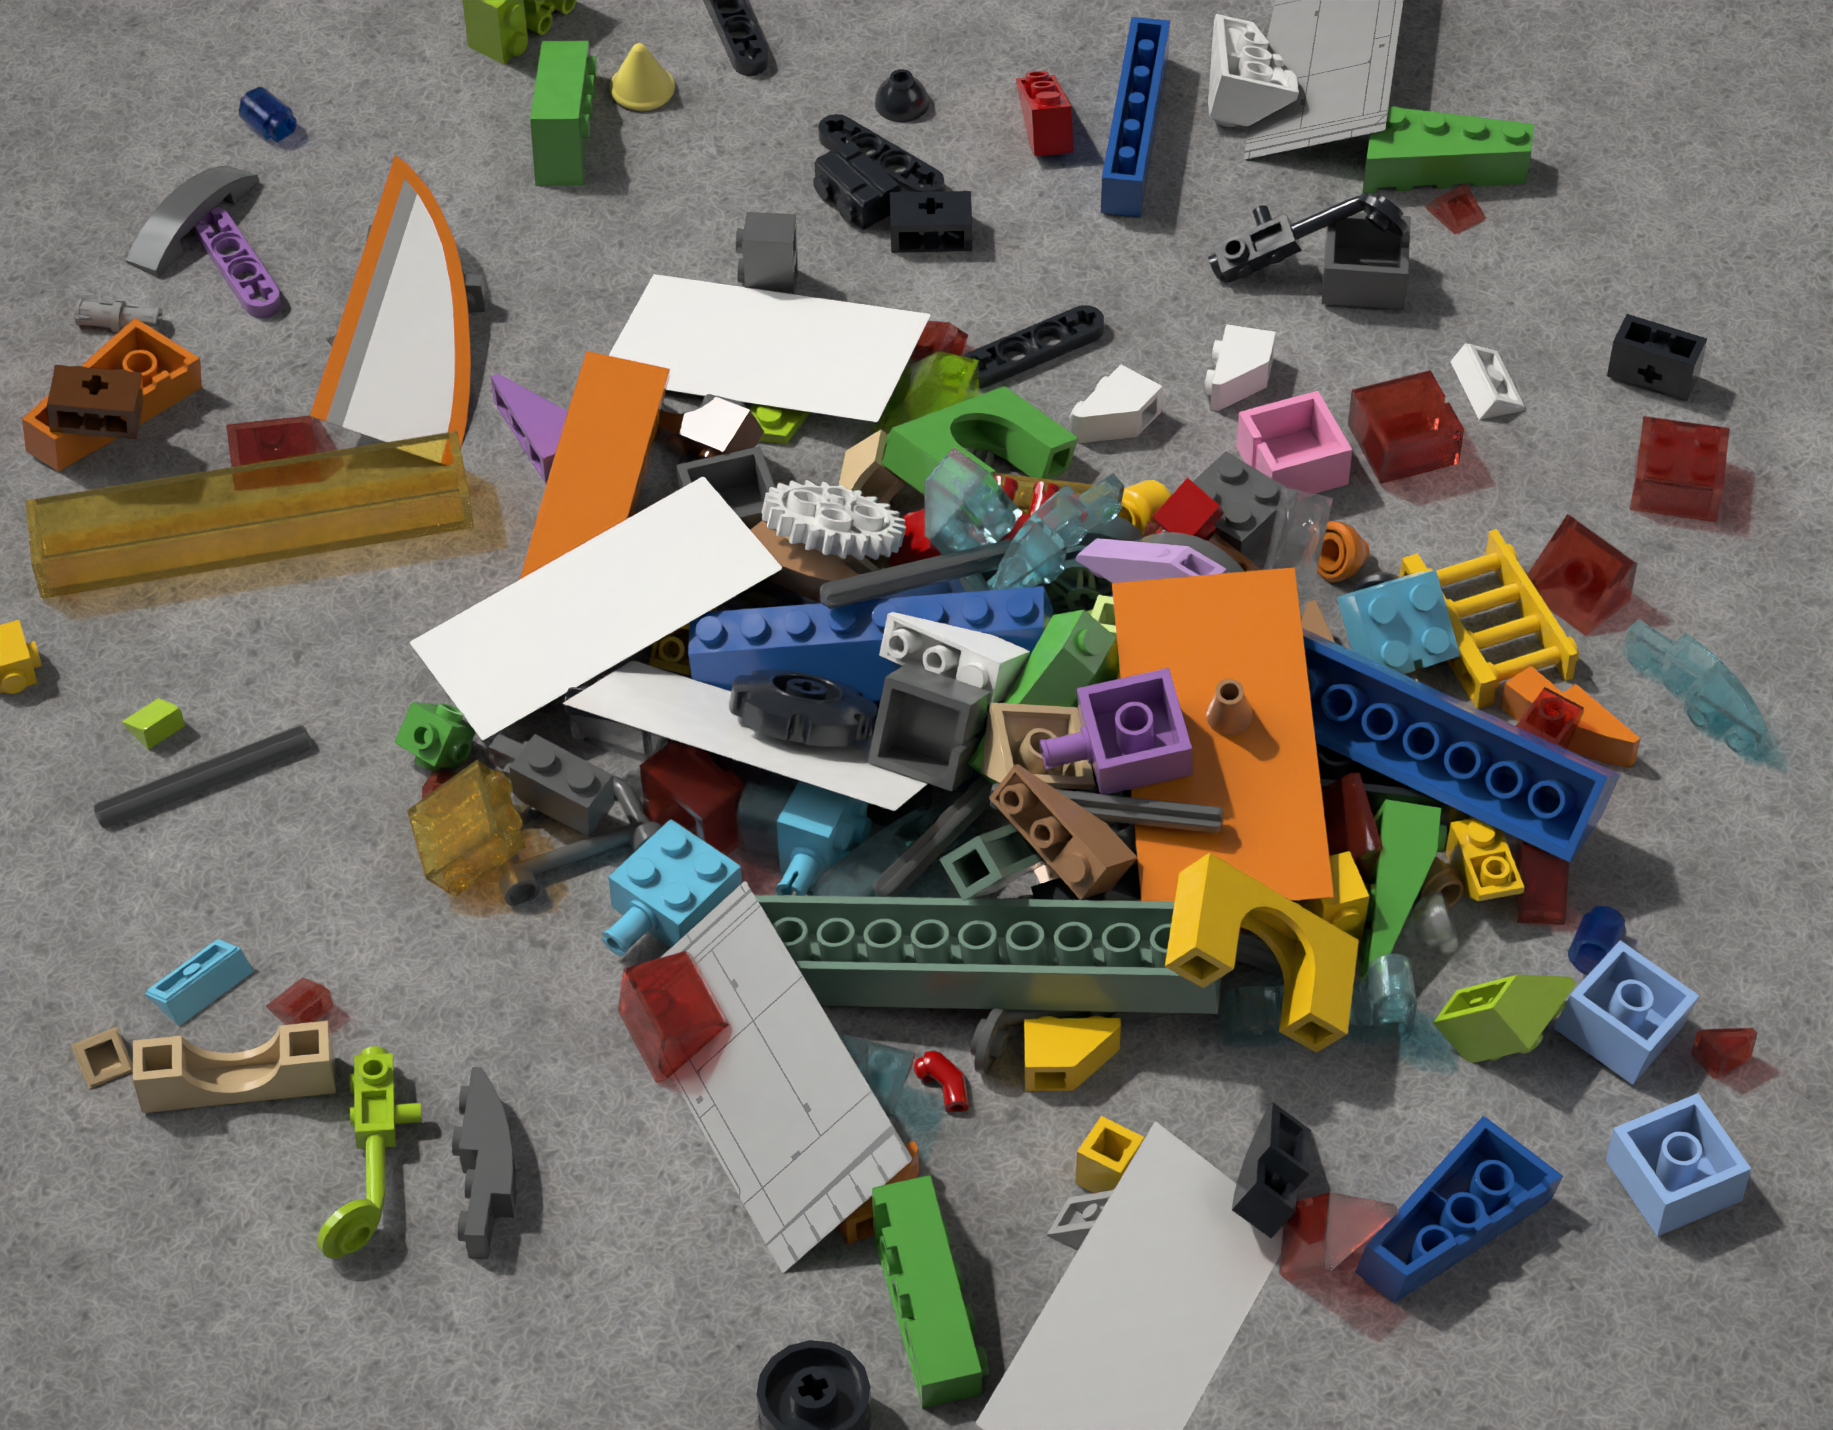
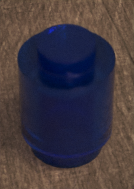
(267, 114)
(1596, 937)

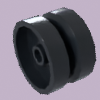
(814, 1389)

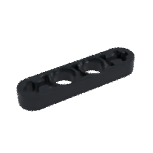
(735, 46)
(885, 154)
(1035, 352)

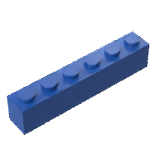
(1135, 117)

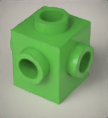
(436, 735)

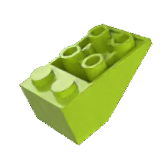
(501, 26)

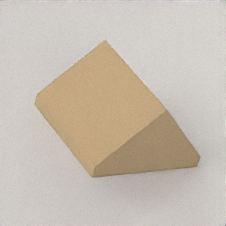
(1015, 738)

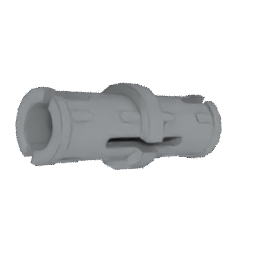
(115, 315)

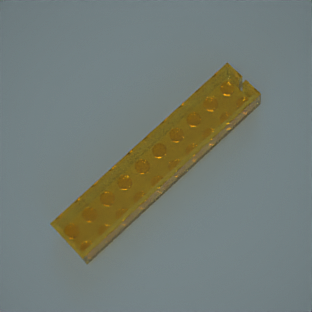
(248, 514)

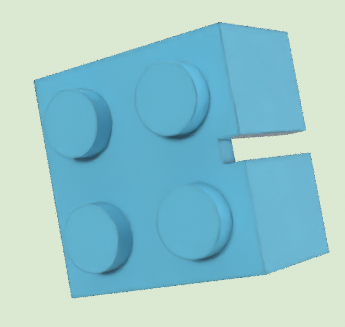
(1400, 622)

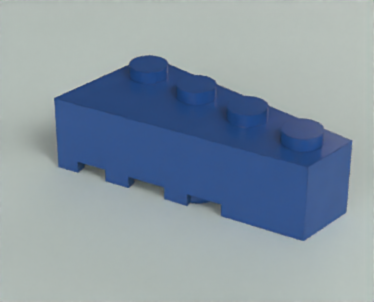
(1461, 1206)

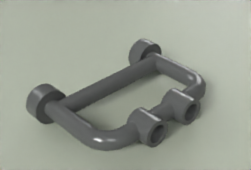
(519, 878)

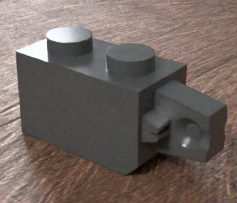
(555, 781)

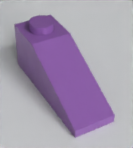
(532, 420)

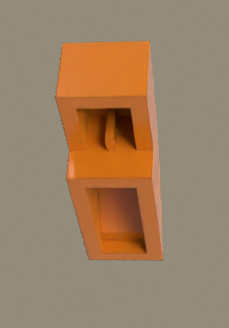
(1598, 732)

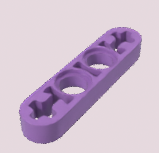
(242, 261)

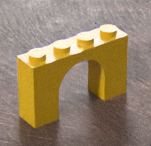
(1312, 953)

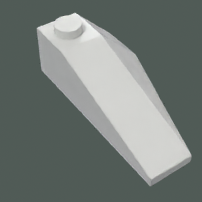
(1245, 76)

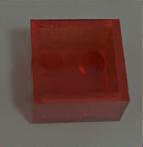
(1405, 427)
(1679, 469)
(692, 790)

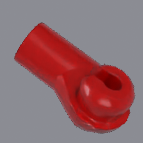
(948, 1075)

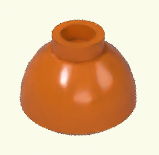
(1341, 552)

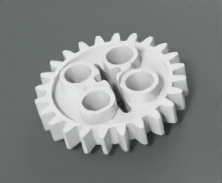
(833, 520)

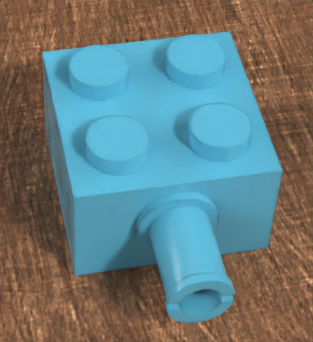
(816, 833)
(668, 888)

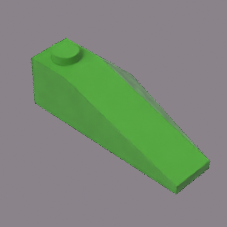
(1068, 656)
(1410, 842)

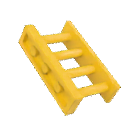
(1471, 669)

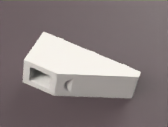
(954, 653)

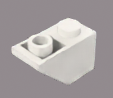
(1241, 364)
(1117, 407)

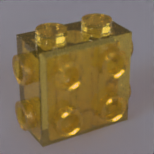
(466, 828)

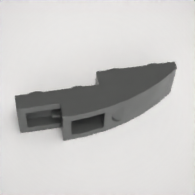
(486, 1160)

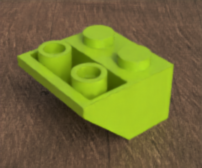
(1502, 1015)

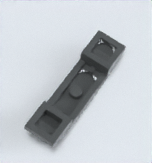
(160, 237)

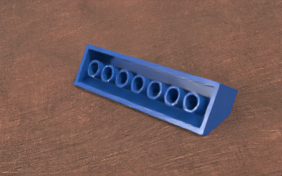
(848, 639)
(1454, 750)

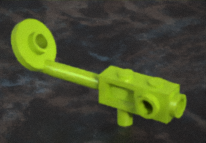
(375, 1128)

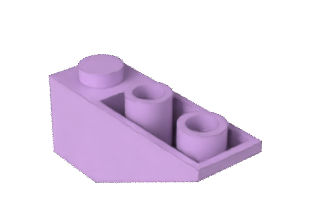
(1141, 561)

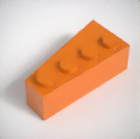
(167, 378)

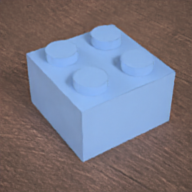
(1626, 1012)
(1678, 1164)

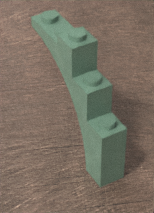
(997, 858)

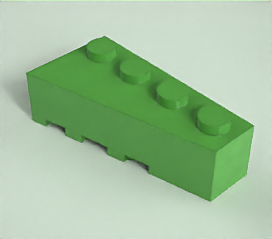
(562, 112)
(1446, 151)
(927, 1292)

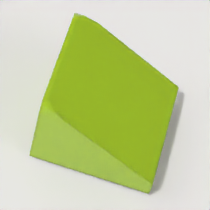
(155, 722)

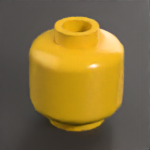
(1142, 502)

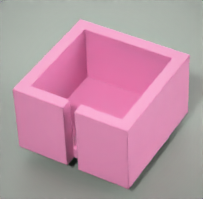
(1296, 443)

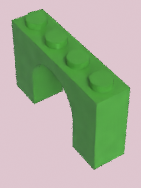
(990, 422)

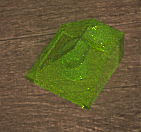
(929, 387)

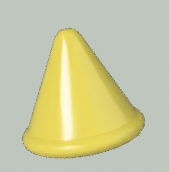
(641, 81)

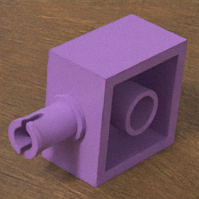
(1128, 733)

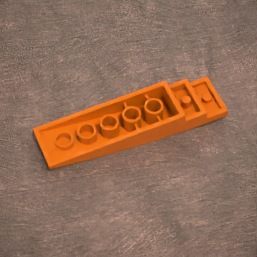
(598, 455)

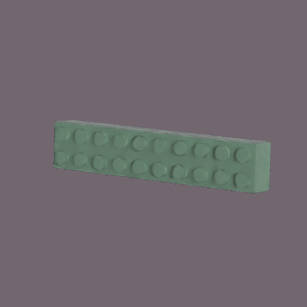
(986, 953)

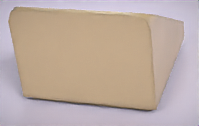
(102, 1057)

